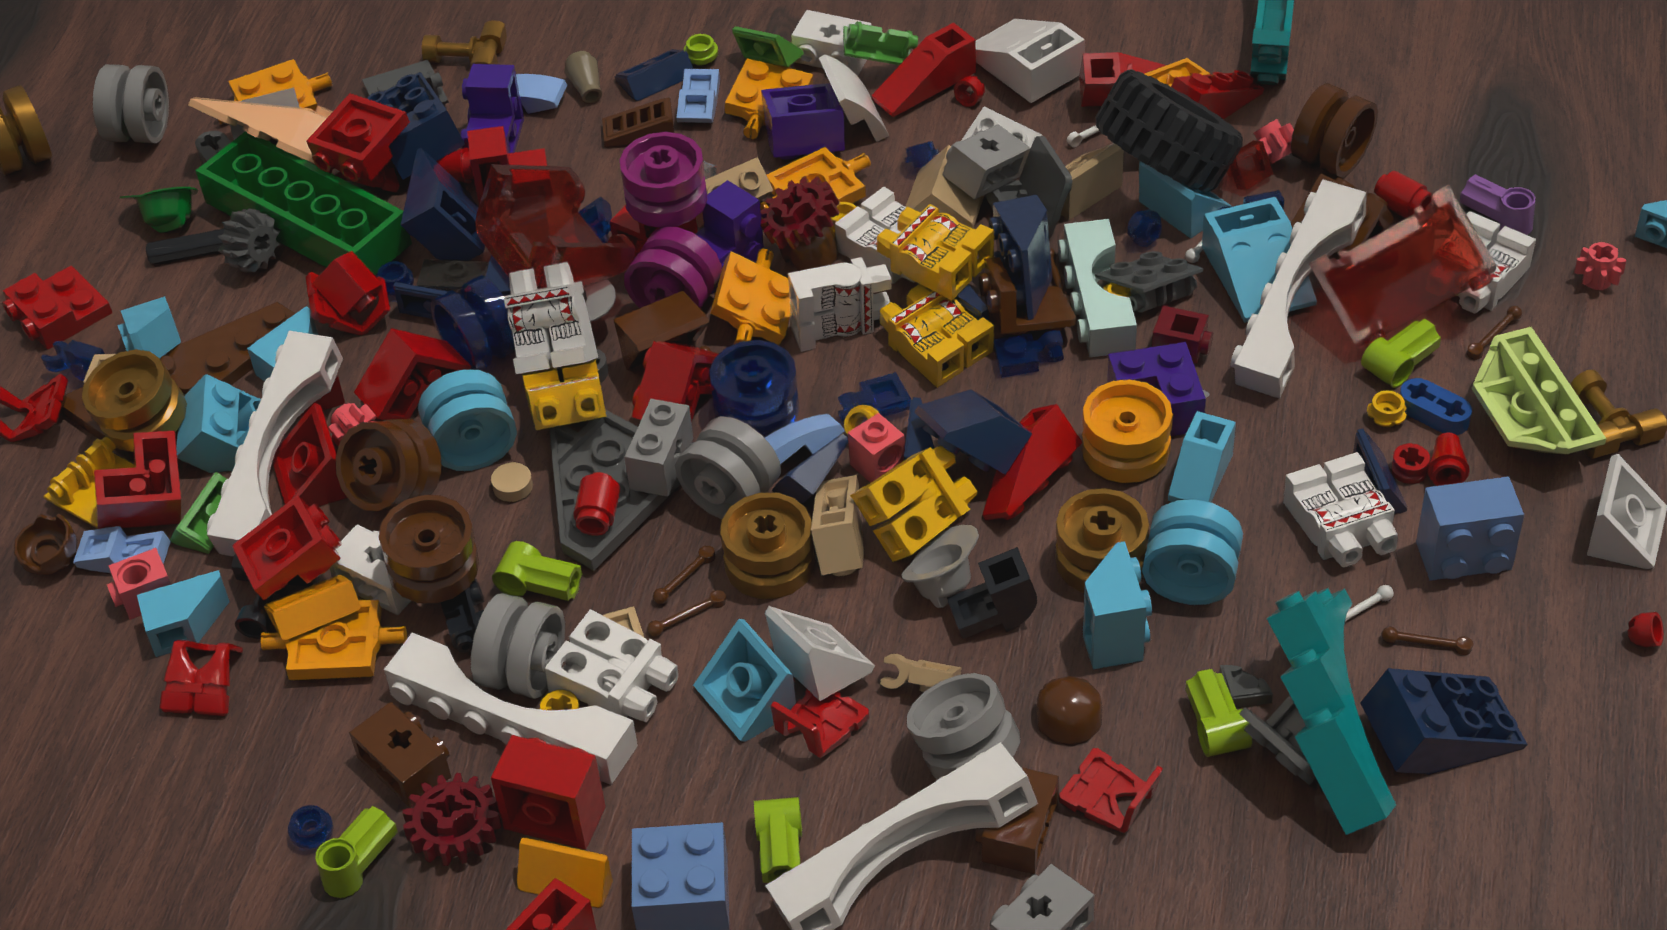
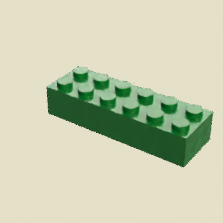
(311, 207)

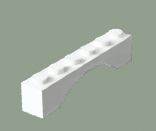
(1328, 226)
(301, 376)
(429, 678)
(976, 795)

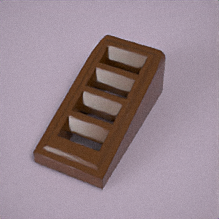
(641, 120)

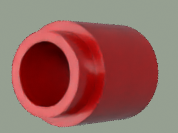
(1402, 193)
(596, 503)

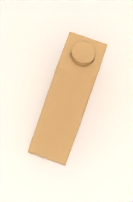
(838, 527)

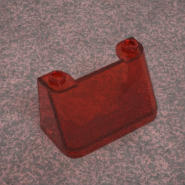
(533, 222)
(1405, 270)

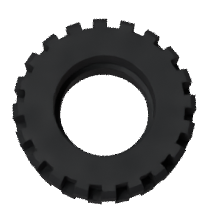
(1168, 131)

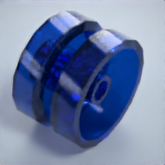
(474, 322)
(755, 385)

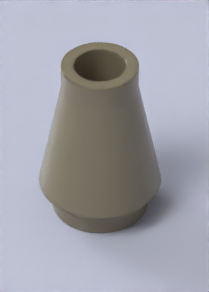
(584, 75)

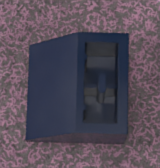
(975, 428)

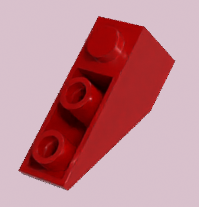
(929, 69)
(1101, 72)
(1219, 91)
(1045, 452)

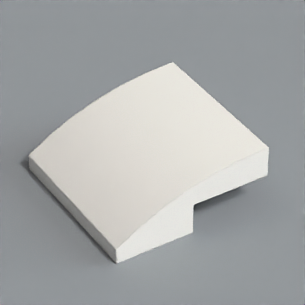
(853, 96)

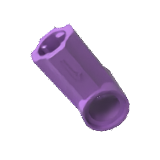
(1509, 206)

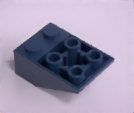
(428, 126)
(440, 212)
(1024, 248)
(1439, 720)

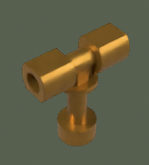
(479, 50)
(1617, 422)

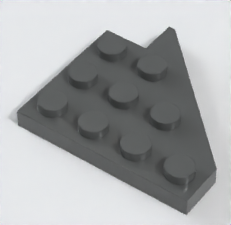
(597, 448)

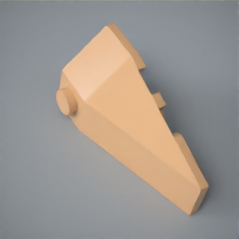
(281, 123)

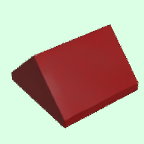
(308, 462)

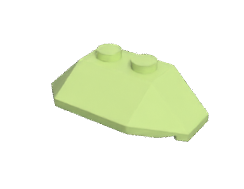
(1532, 398)

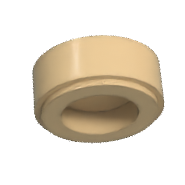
(511, 482)

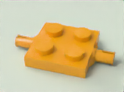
(279, 78)
(746, 96)
(828, 168)
(753, 298)
(339, 647)

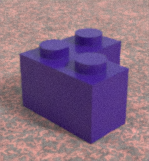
(493, 101)
(732, 223)
(1168, 370)

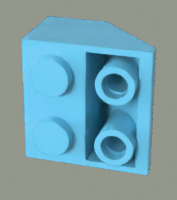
(214, 424)
(1116, 611)

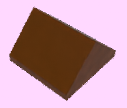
(666, 320)

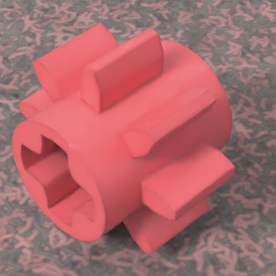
(1275, 139)
(1600, 266)
(348, 417)

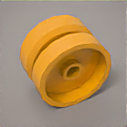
(1126, 431)

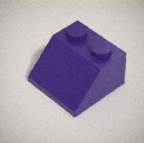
(803, 120)

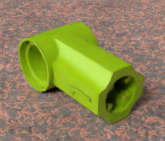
(1396, 358)
(525, 569)
(1218, 720)
(778, 831)
(346, 857)

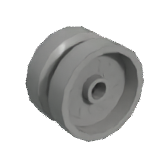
(130, 103)
(727, 465)
(516, 644)
(960, 721)

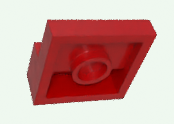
(357, 138)
(56, 306)
(288, 545)

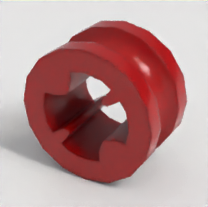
(1412, 453)

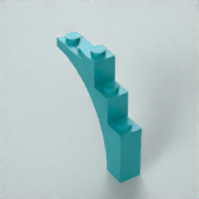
(1271, 41)
(1319, 685)

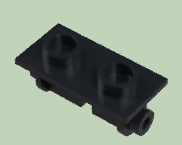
(464, 626)

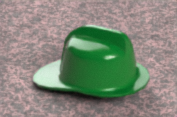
(166, 207)

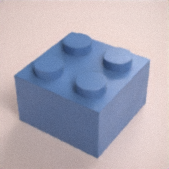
(1469, 528)
(680, 877)

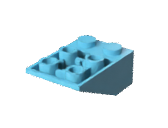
(1244, 252)

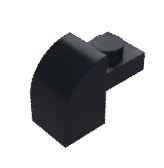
(1003, 598)

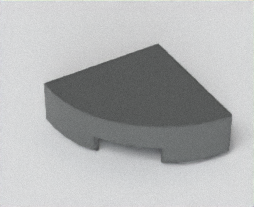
(1245, 688)

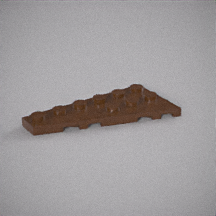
(216, 353)

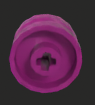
(663, 179)
(673, 263)

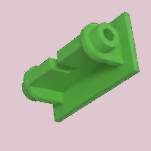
(872, 44)

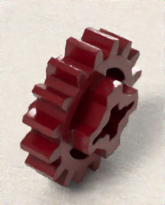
(799, 212)
(456, 818)

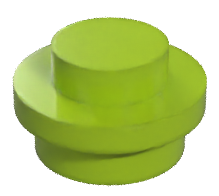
(701, 49)

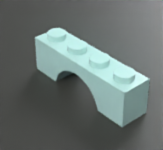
(1105, 318)

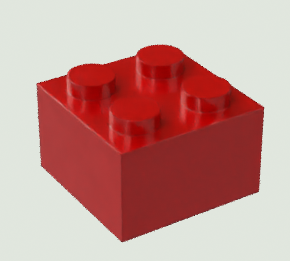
(548, 791)

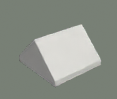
(1627, 518)
(815, 653)

